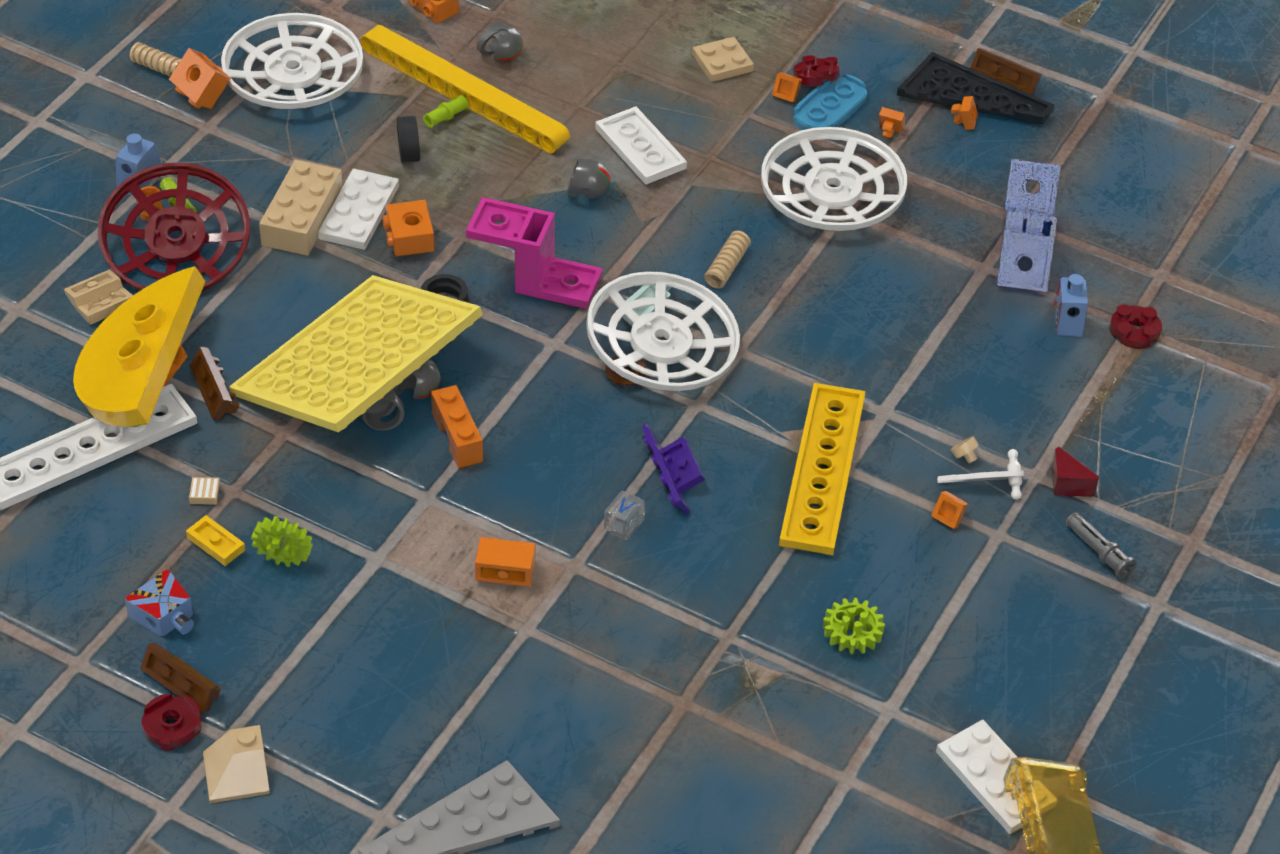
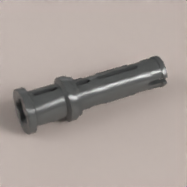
(1109, 552)

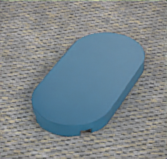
(830, 103)

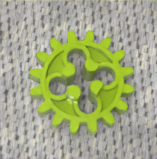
(269, 535)
(842, 618)

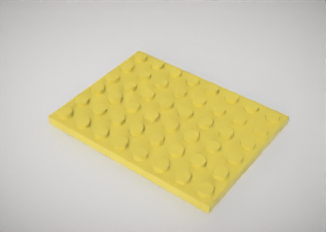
(355, 352)

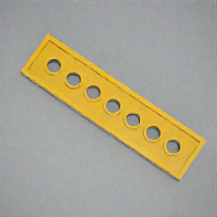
(835, 478)

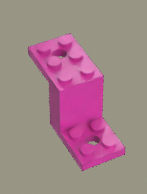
(533, 238)

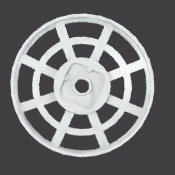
(282, 63)
(822, 176)
(665, 325)

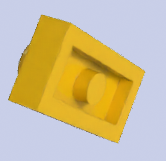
(215, 540)

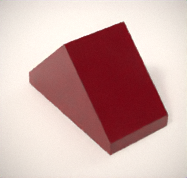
(1071, 476)

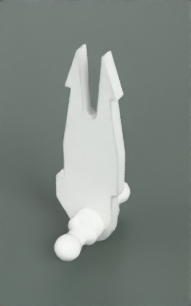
(1013, 475)

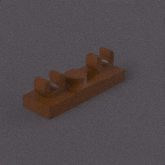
(1006, 71)
(212, 384)
(179, 676)

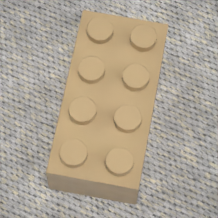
(300, 207)

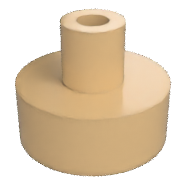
(966, 449)

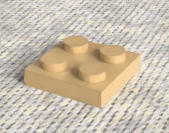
(722, 59)

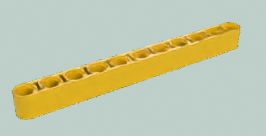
(454, 81)

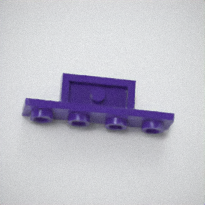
(677, 464)

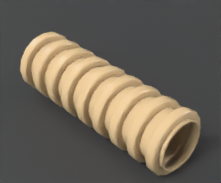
(153, 59)
(727, 259)

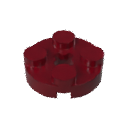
(815, 70)
(1123, 324)
(176, 734)

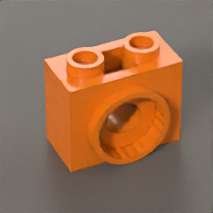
(199, 79)
(408, 228)

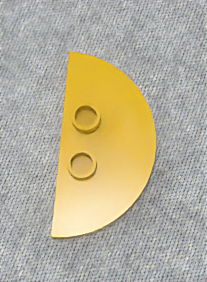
(134, 349)

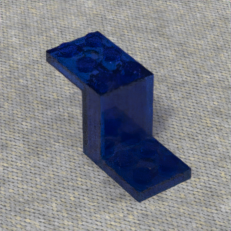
(1028, 225)

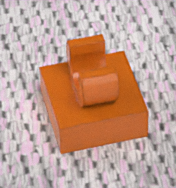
(786, 87)
(967, 112)
(891, 121)
(949, 509)

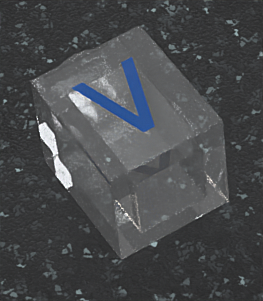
(624, 515)

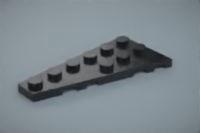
(948, 82)

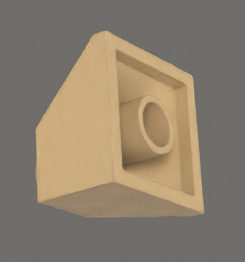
(236, 766)

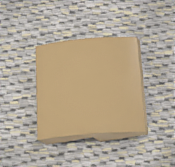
(97, 296)

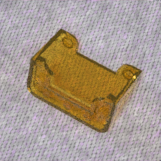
(1052, 806)

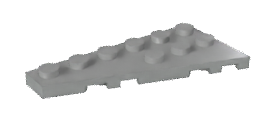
(470, 818)

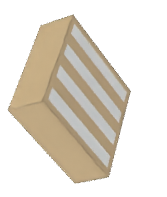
(204, 490)

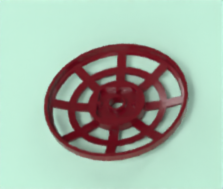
(173, 219)

